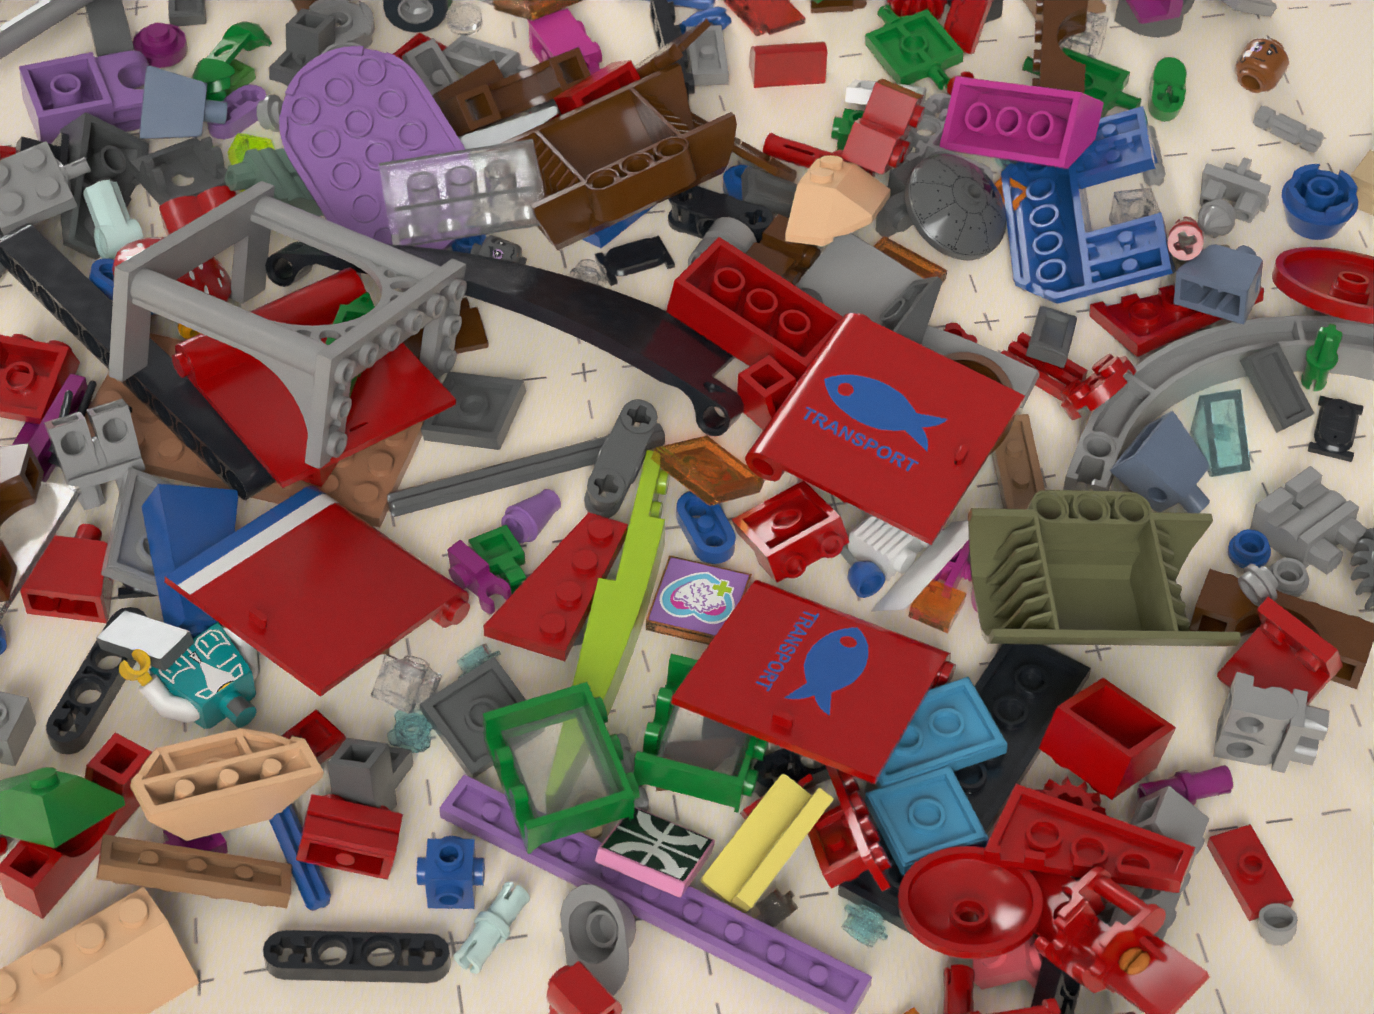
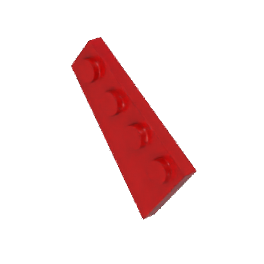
(559, 593)
(1071, 840)

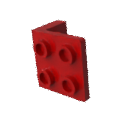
(1284, 654)

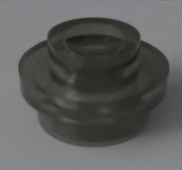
(776, 908)

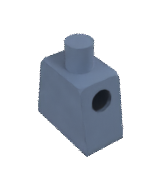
(176, 106)
(1220, 282)
(1164, 466)

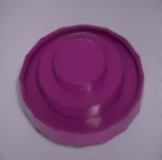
(161, 44)

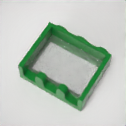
(694, 752)
(559, 765)

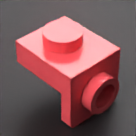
(1010, 967)

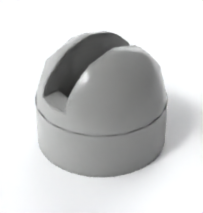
(1277, 924)

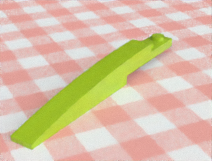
(623, 604)

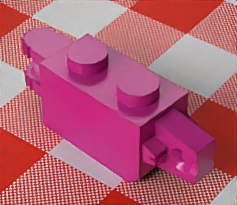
(562, 33)

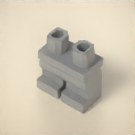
(95, 459)
(1308, 521)
(1268, 726)

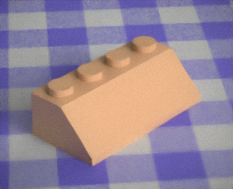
(105, 965)

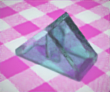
(1221, 432)

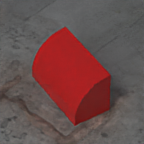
(788, 64)

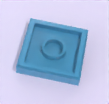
(924, 816)

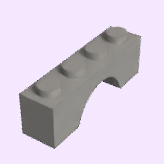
(1175, 818)

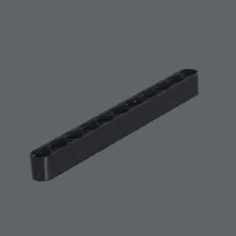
(158, 386)

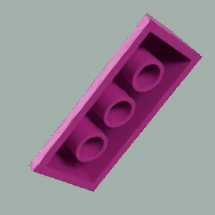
(1020, 122)

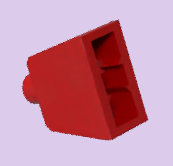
(70, 580)

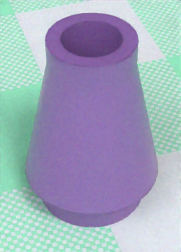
(531, 515)

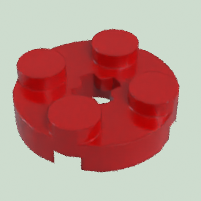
(1098, 387)

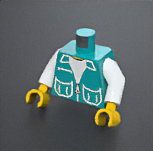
(204, 683)

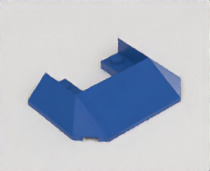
(1052, 230)

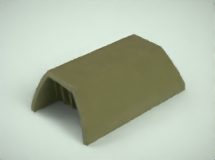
(1085, 572)

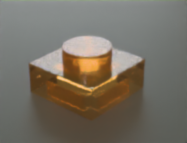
(937, 606)

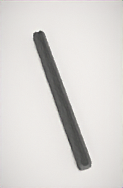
(502, 475)

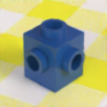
(450, 873)

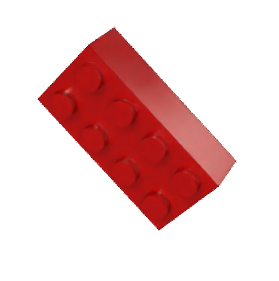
(750, 309)

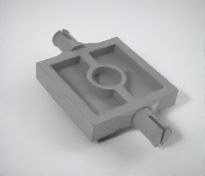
(36, 186)

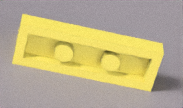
(764, 843)

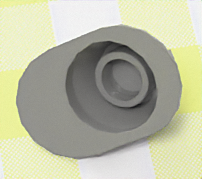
(598, 934)

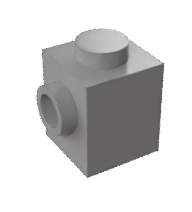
(16, 726)

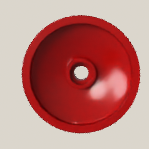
(969, 905)

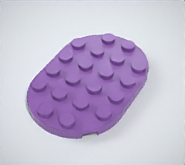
(348, 117)

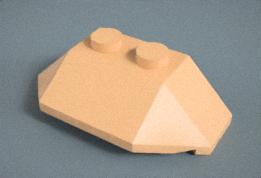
(834, 201)
(223, 781)

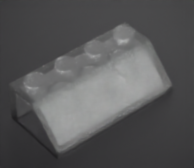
(461, 193)

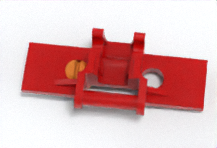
(1116, 957)

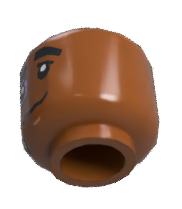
(1261, 65)

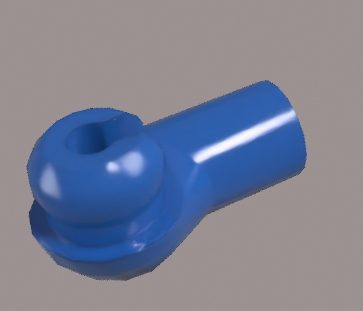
(715, 15)

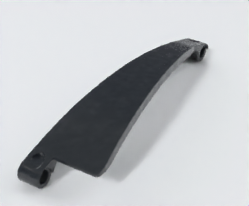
(600, 316)

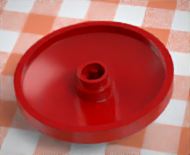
(1328, 281)

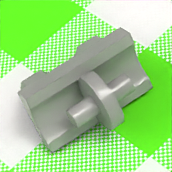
(1236, 185)

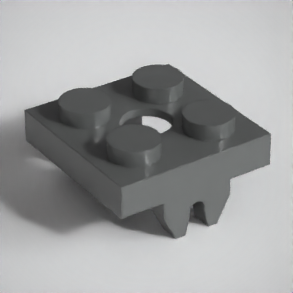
(188, 158)

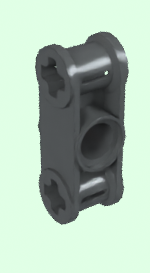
(620, 458)

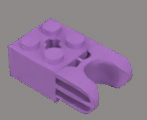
(81, 83)

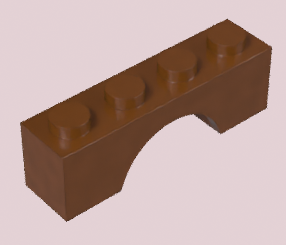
(1059, 23)
(515, 93)
(19, 488)
(1227, 609)

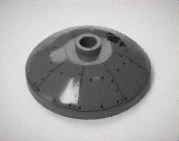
(955, 207)

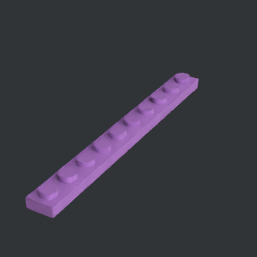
(693, 917)

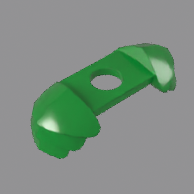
(216, 69)

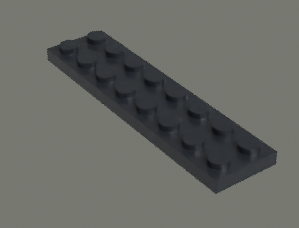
(1021, 695)

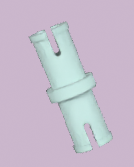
(491, 927)

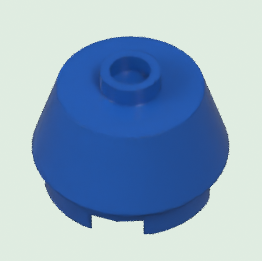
(1319, 201)

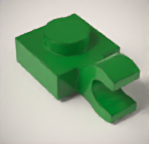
(502, 554)

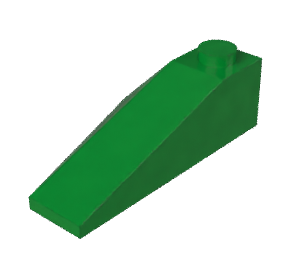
(52, 806)

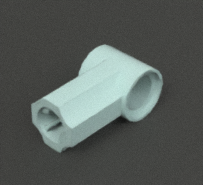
(111, 218)

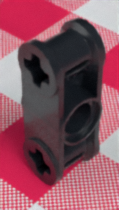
(707, 206)

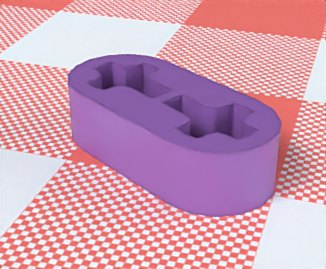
(240, 112)

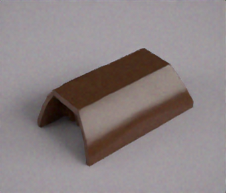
(623, 156)

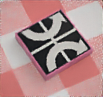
(655, 852)

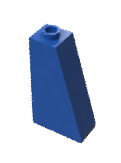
(178, 528)

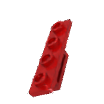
(846, 837)

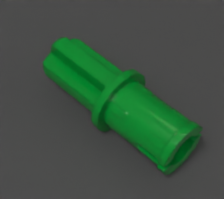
(1321, 357)

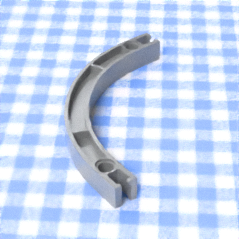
(1195, 365)

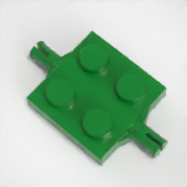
(913, 47)
(1102, 81)

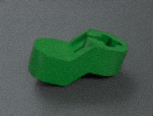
(1162, 104)

